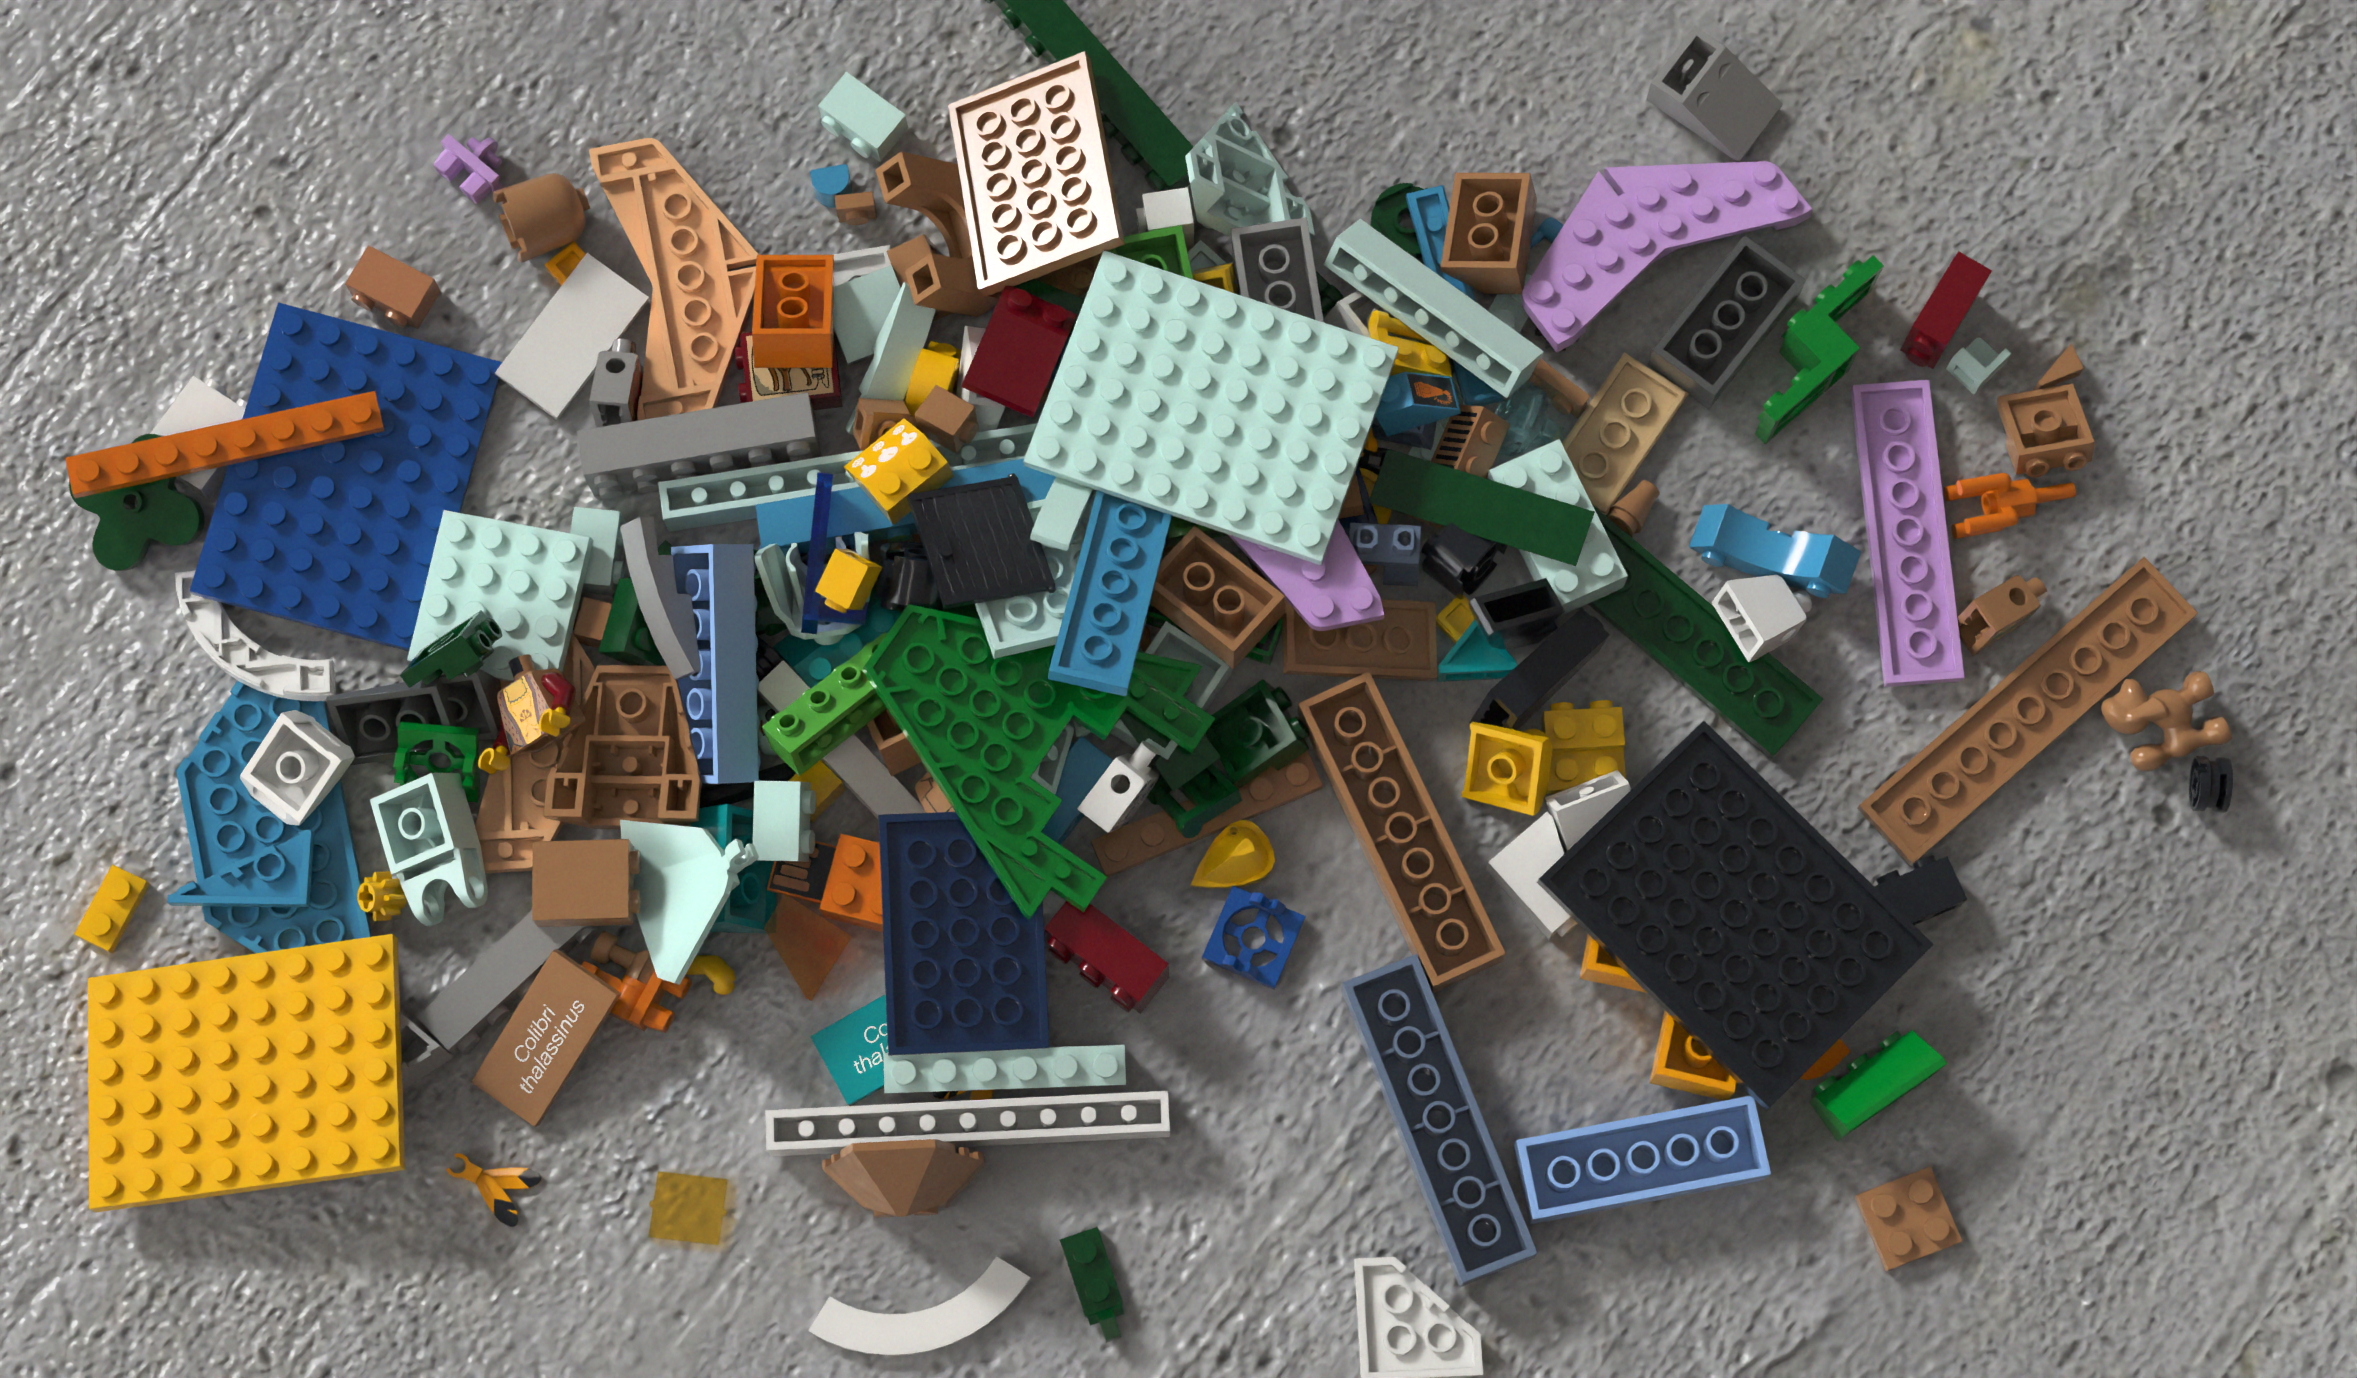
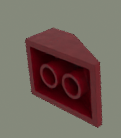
(1019, 350)

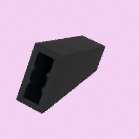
(1542, 673)

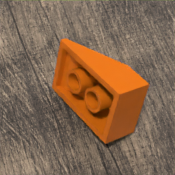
(793, 311)

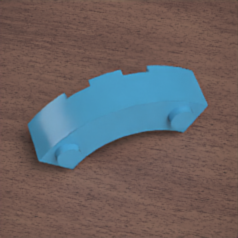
(1803, 560)

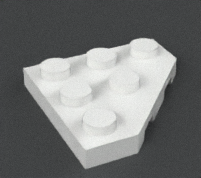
(1408, 1327)

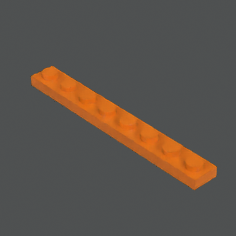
(224, 444)

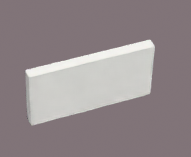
(565, 339)

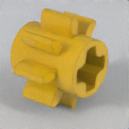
(381, 896)

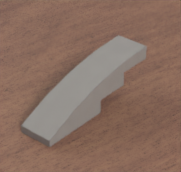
(665, 612)

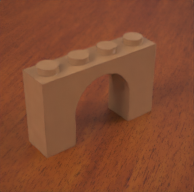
(936, 192)

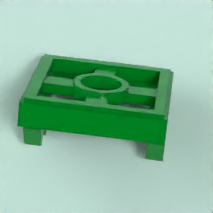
(463, 738)

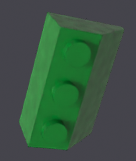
(1875, 1082)

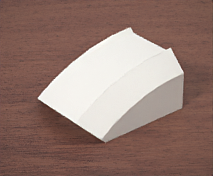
(296, 767)

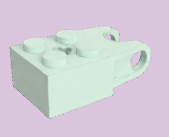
(431, 843)

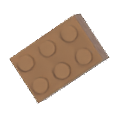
(1215, 597)

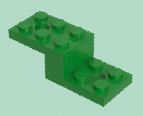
(1818, 348)

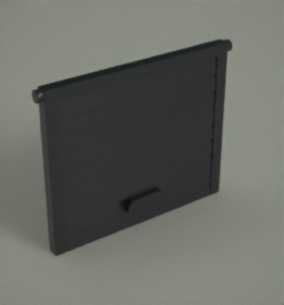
(980, 542)

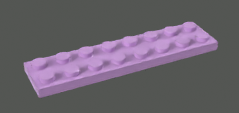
(1907, 533)

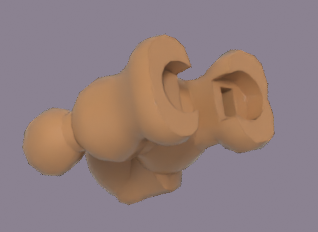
(2170, 710)

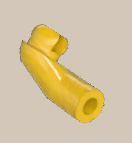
(716, 970)

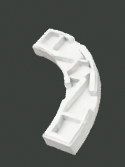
(247, 660)
(923, 1329)

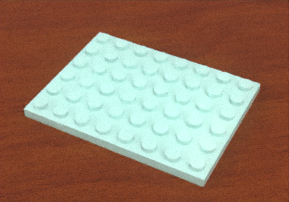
(1211, 407)

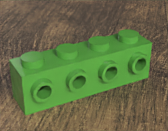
(826, 713)

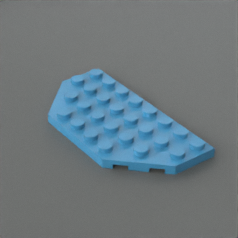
(231, 824)

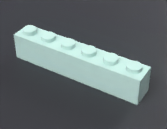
(1433, 308)
(1006, 1069)

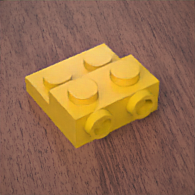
(1583, 743)

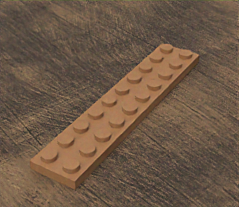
(2027, 711)

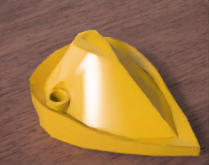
(1236, 858)

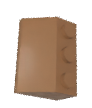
(1490, 231)

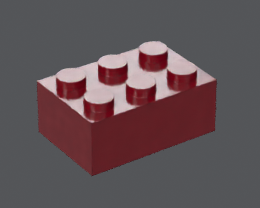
(1106, 955)

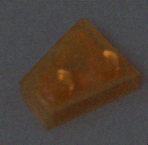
(805, 943)

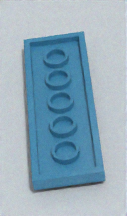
(1110, 595)

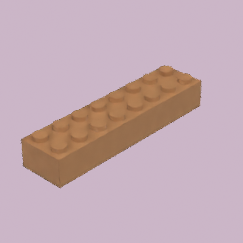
(1400, 832)

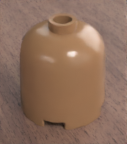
(542, 214)

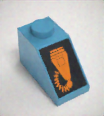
(1416, 401)

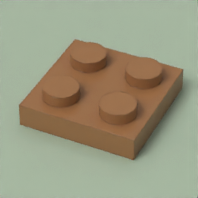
(1908, 1218)

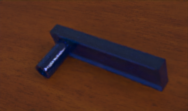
(814, 606)

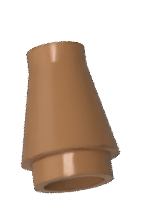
(1634, 508)

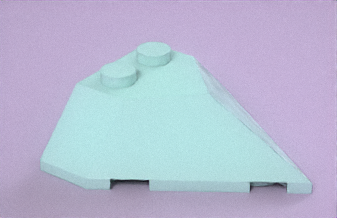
(1239, 179)

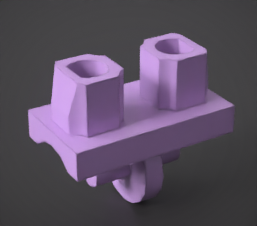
(457, 157)

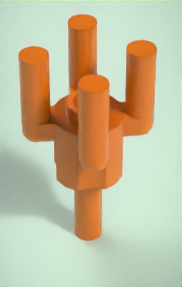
(2001, 501)

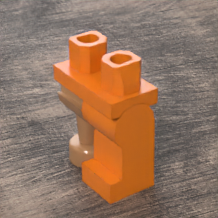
(639, 985)

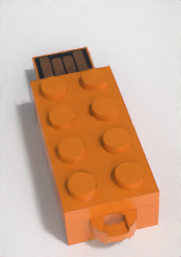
(838, 878)

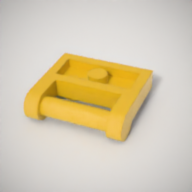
(1411, 355)

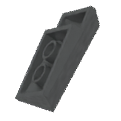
(371, 716)

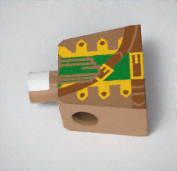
(1999, 612)

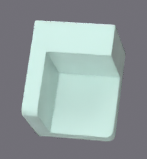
(1977, 364)

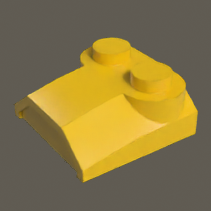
(1508, 767)

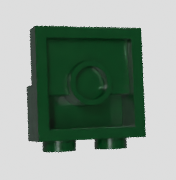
(455, 652)
(1257, 733)

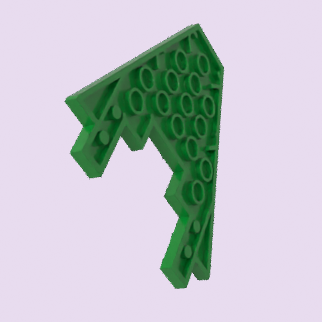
(991, 724)

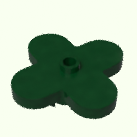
(128, 530)

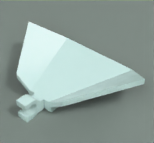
(681, 889)

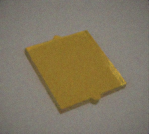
(688, 1208)

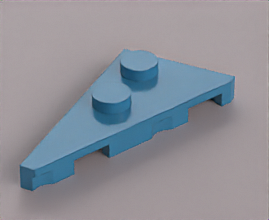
(270, 879)

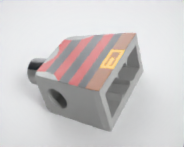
(616, 385)

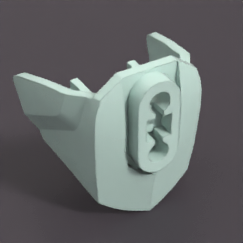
(786, 583)

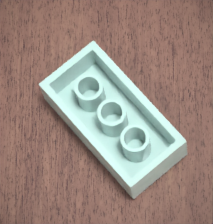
(1598, 569)

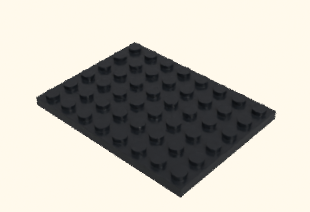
(1735, 914)

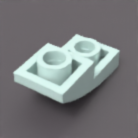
(1061, 514)

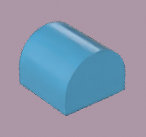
(831, 182)

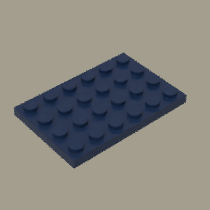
(955, 945)

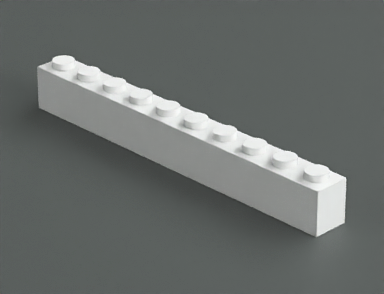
(971, 1122)

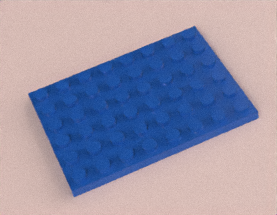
(349, 524)

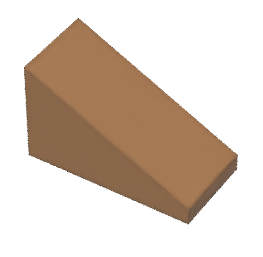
(2064, 369)

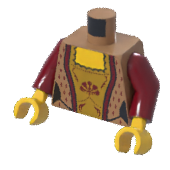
(533, 713)

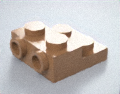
(2046, 430)

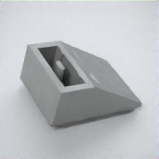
(1714, 95)

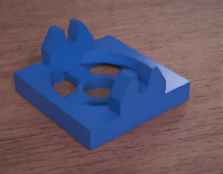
(1242, 900)

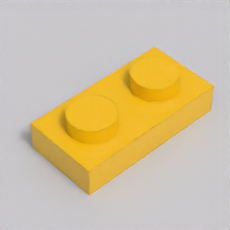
(112, 908)

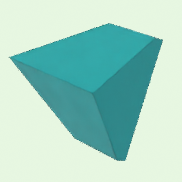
(1475, 659)

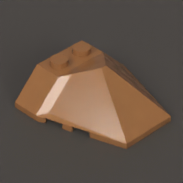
(628, 756)
(903, 1175)

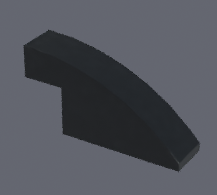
(1517, 614)

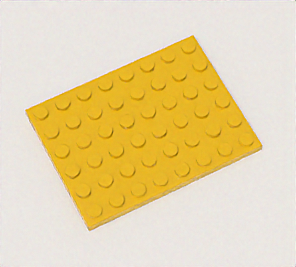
(245, 1073)

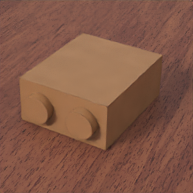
(584, 883)

